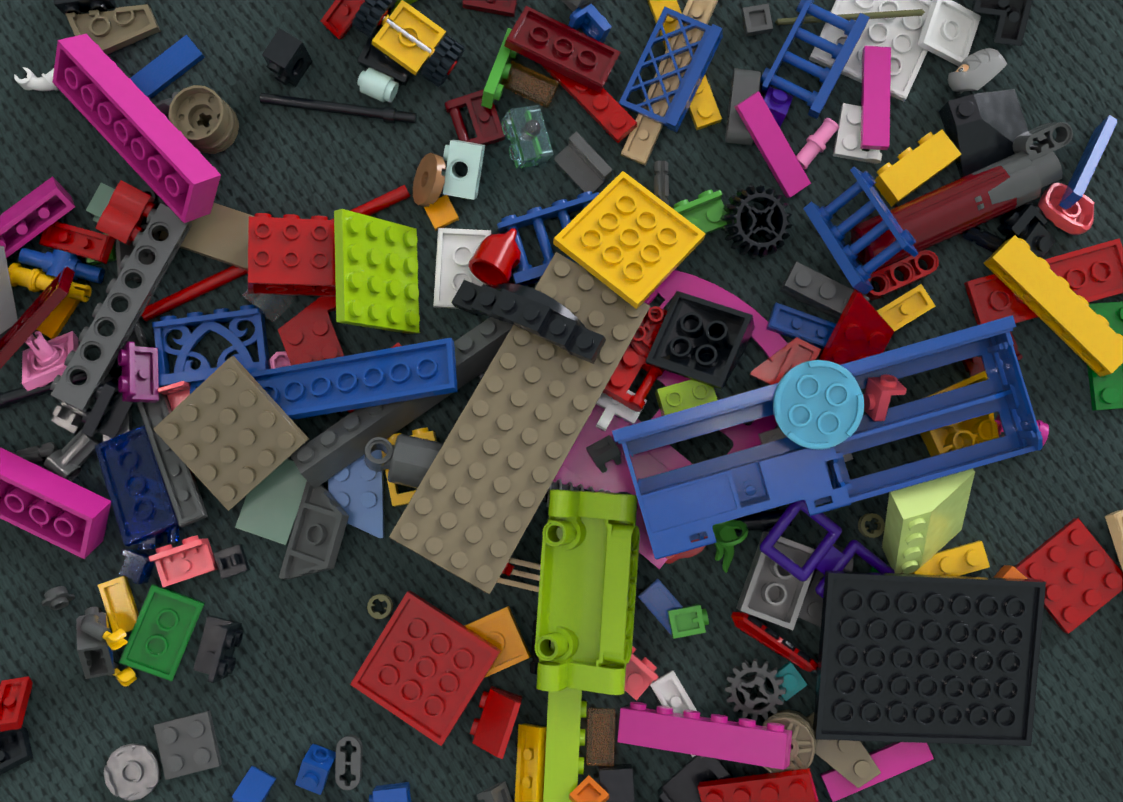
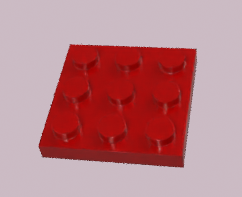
(1076, 575)

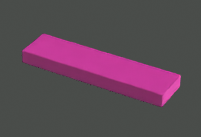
(875, 98)
(772, 144)
(890, 761)

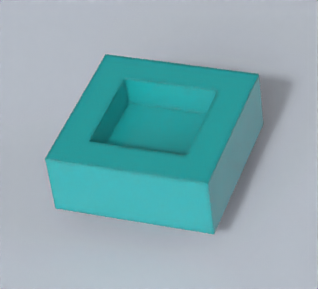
(792, 680)

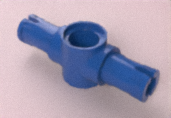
(55, 261)

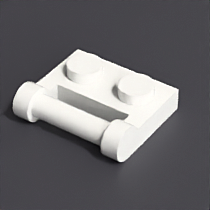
(849, 137)

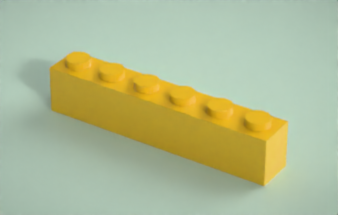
(1057, 305)

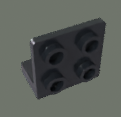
(218, 647)

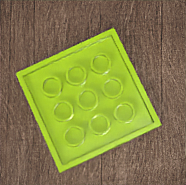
(376, 273)

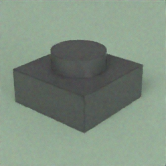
(757, 20)

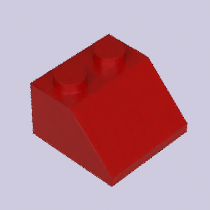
(497, 720)

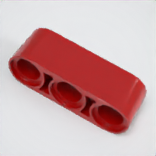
(910, 270)

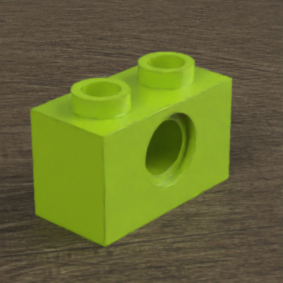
(684, 396)

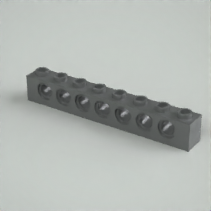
(138, 298)

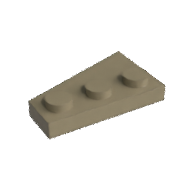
(115, 28)
(847, 758)

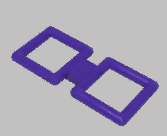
(825, 555)

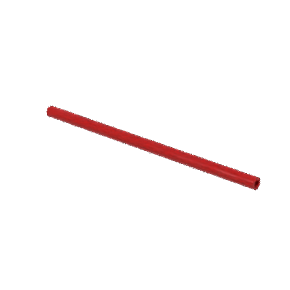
(232, 273)

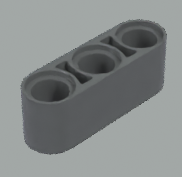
(743, 85)

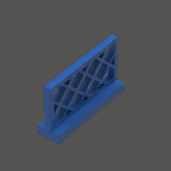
(694, 71)

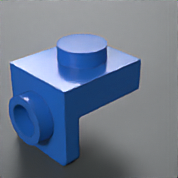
(590, 22)
(315, 769)

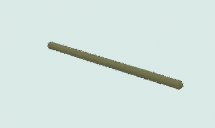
(873, 15)

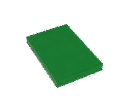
(161, 632)

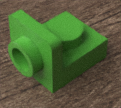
(687, 621)

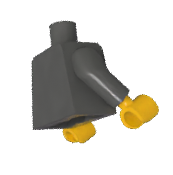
(96, 647)

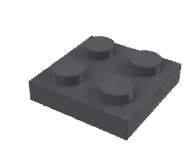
(187, 745)

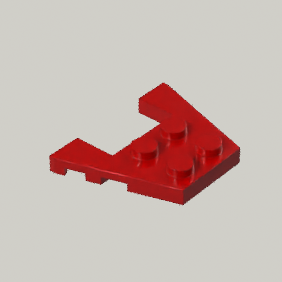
(311, 333)

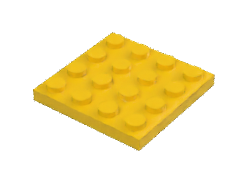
(629, 239)

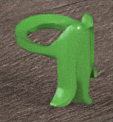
(726, 539)

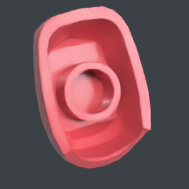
(1073, 220)

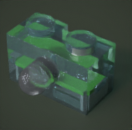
(528, 136)

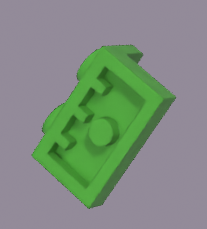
(704, 212)

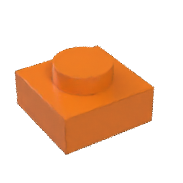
(589, 791)

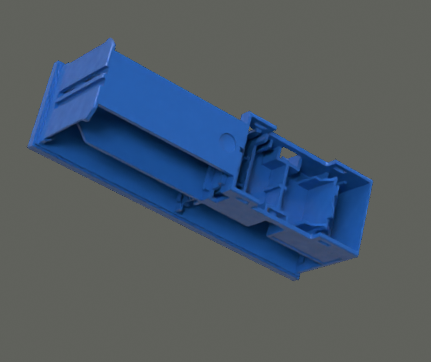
(693, 498)

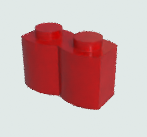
(125, 213)

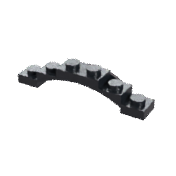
(531, 312)

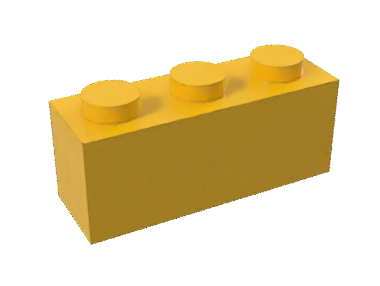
(916, 166)

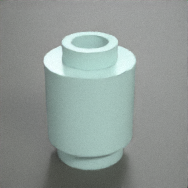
(377, 85)

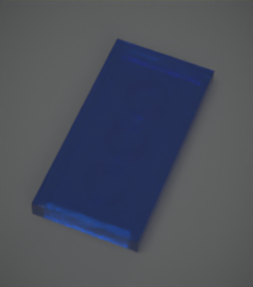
(135, 486)

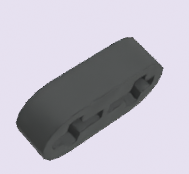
(342, 762)

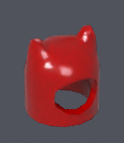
(495, 258)

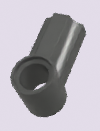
(68, 461)

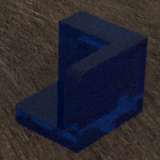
(136, 565)

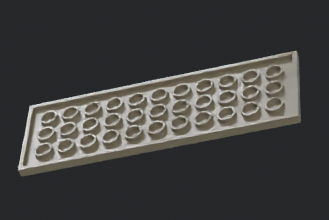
(515, 434)

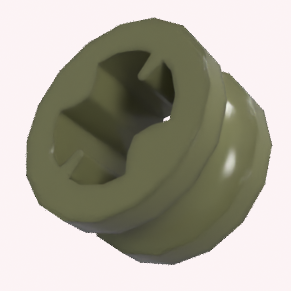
(874, 533)
(378, 615)

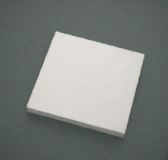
(898, 33)

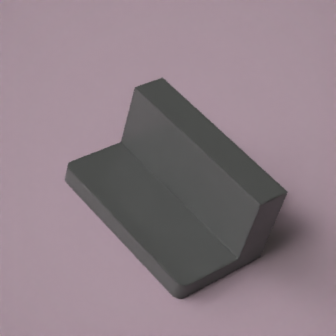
(583, 164)

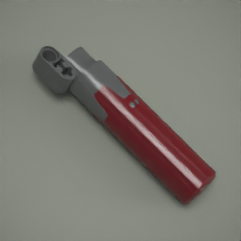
(975, 196)

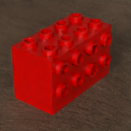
(291, 255)

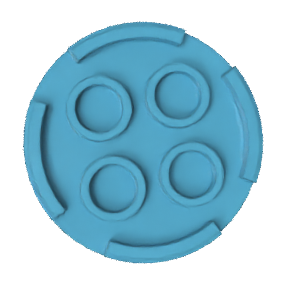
(818, 404)

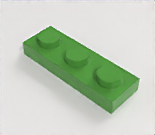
(500, 70)

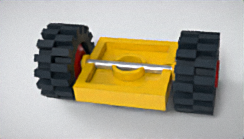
(409, 38)

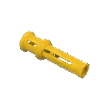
(36, 281)

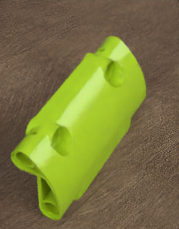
(587, 591)

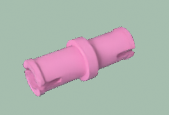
(817, 142)

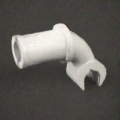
(34, 83)

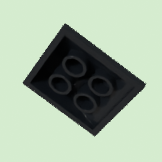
(983, 128)
(701, 340)

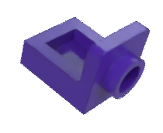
(778, 103)

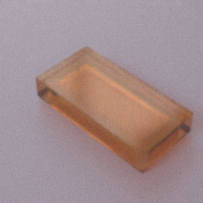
(531, 84)
(600, 736)

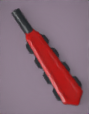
(772, 640)

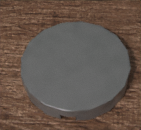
(141, 768)

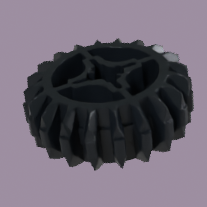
(772, 232)

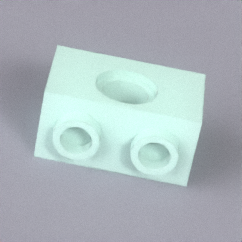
(472, 156)

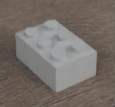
(771, 590)

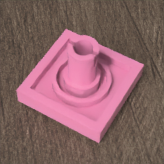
(45, 358)

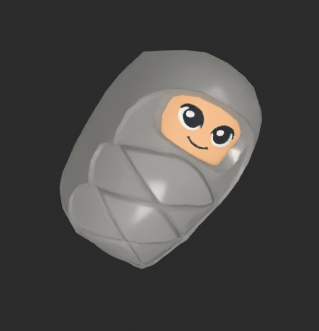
(976, 70)

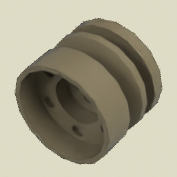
(194, 109)
(802, 741)

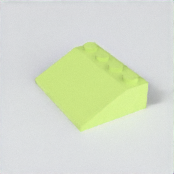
(924, 519)

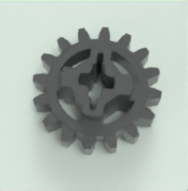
(764, 694)

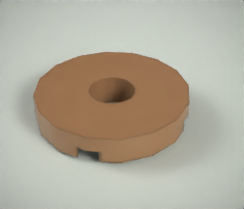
(428, 180)

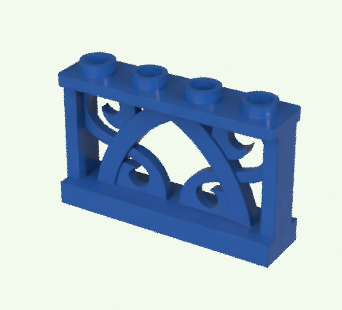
(206, 323)

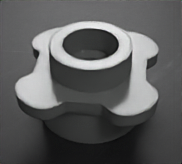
(57, 598)

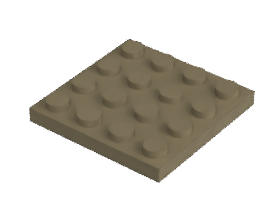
(230, 433)

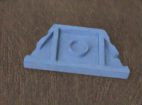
(361, 495)

